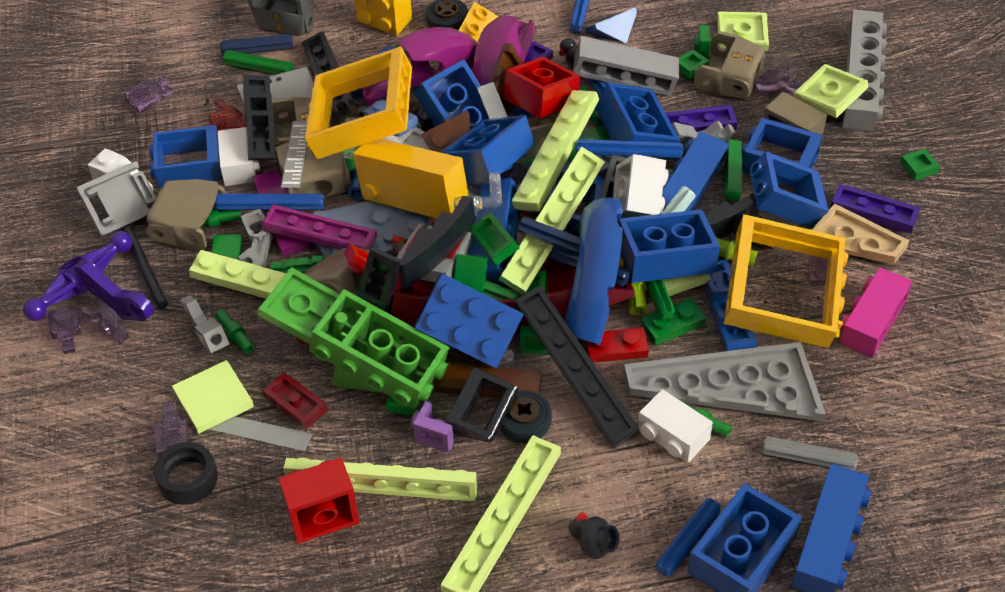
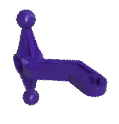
(86, 274)

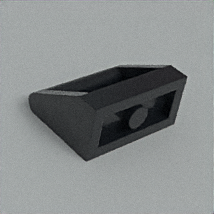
(467, 399)

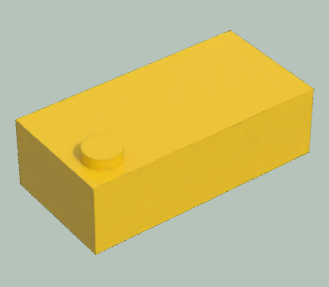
(409, 177)

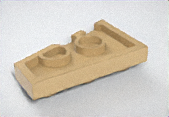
(862, 236)

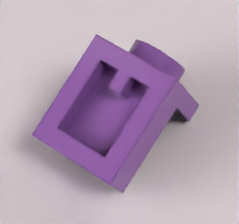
(432, 431)

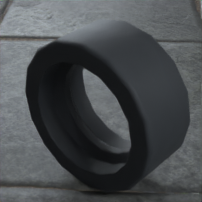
(180, 454)

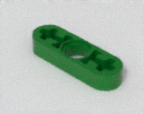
(733, 171)

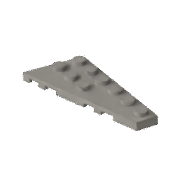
(750, 380)

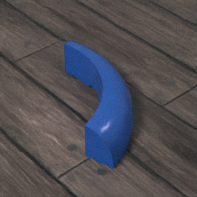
(595, 269)

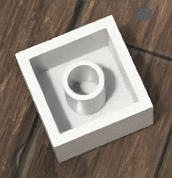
(640, 185)

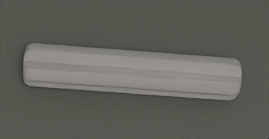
(809, 453)

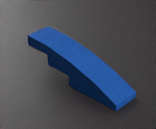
(716, 293)

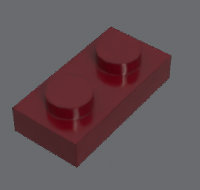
(295, 400)

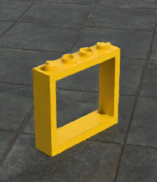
(351, 77)
(797, 240)

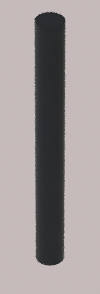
(146, 270)

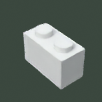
(234, 158)
(674, 426)

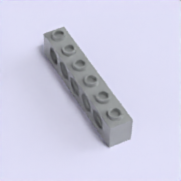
(866, 61)

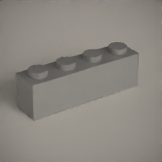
(626, 65)

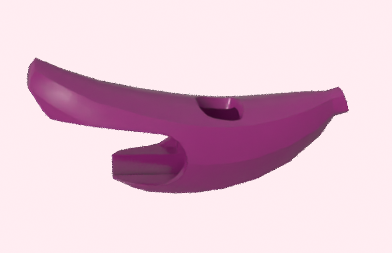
(496, 33)
(425, 45)

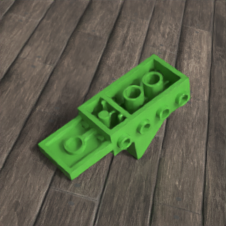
(361, 340)

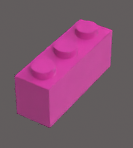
(874, 311)

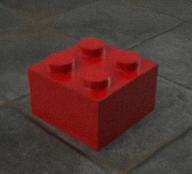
(539, 86)
(319, 500)

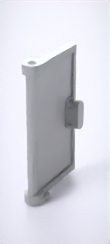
(292, 84)

